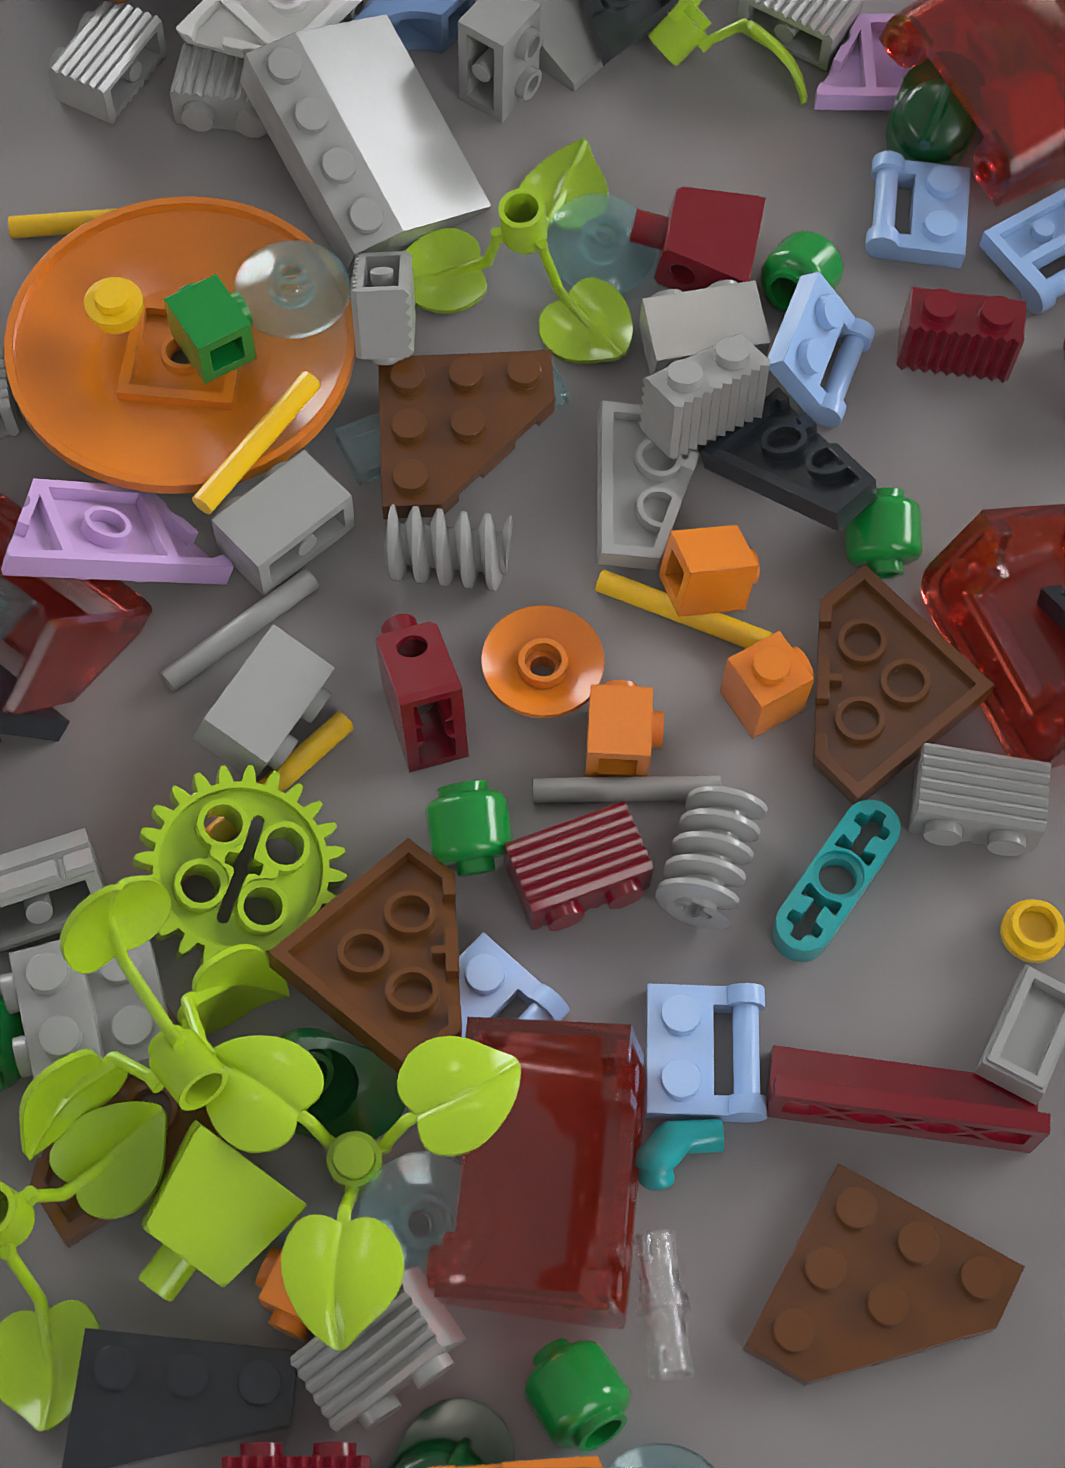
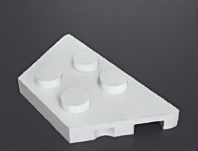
(245, 25)

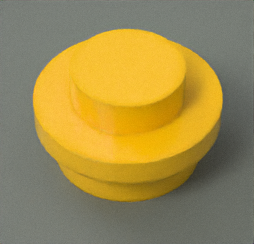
(114, 304)
(1033, 931)

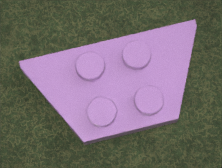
(862, 71)
(106, 535)

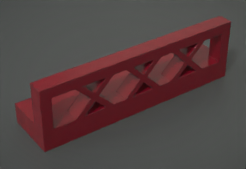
(900, 1100)

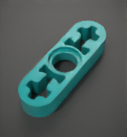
(827, 924)

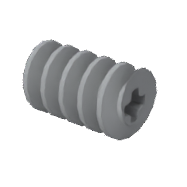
(447, 548)
(705, 855)

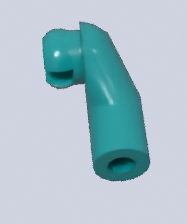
(670, 1144)

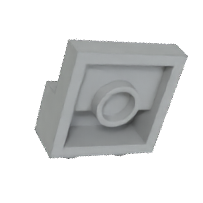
(78, 1010)

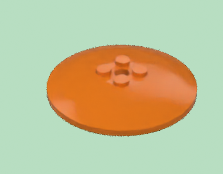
(118, 399)

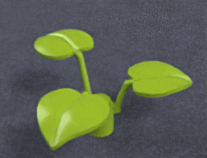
(685, 30)
(582, 326)
(180, 1054)
(114, 1168)
(343, 1269)

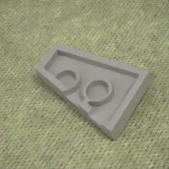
(635, 489)

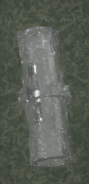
(663, 1305)

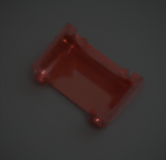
(1006, 73)
(985, 606)
(557, 1185)

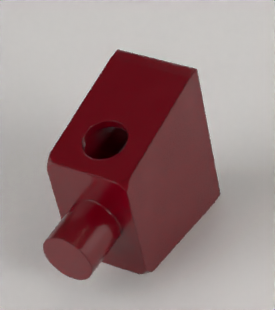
(702, 238)
(415, 673)

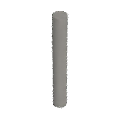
(239, 630)
(618, 788)

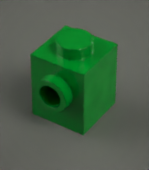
(211, 327)

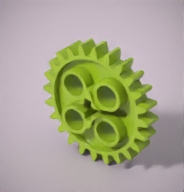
(186, 850)

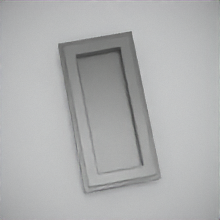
(1027, 1036)

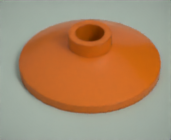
(546, 638)

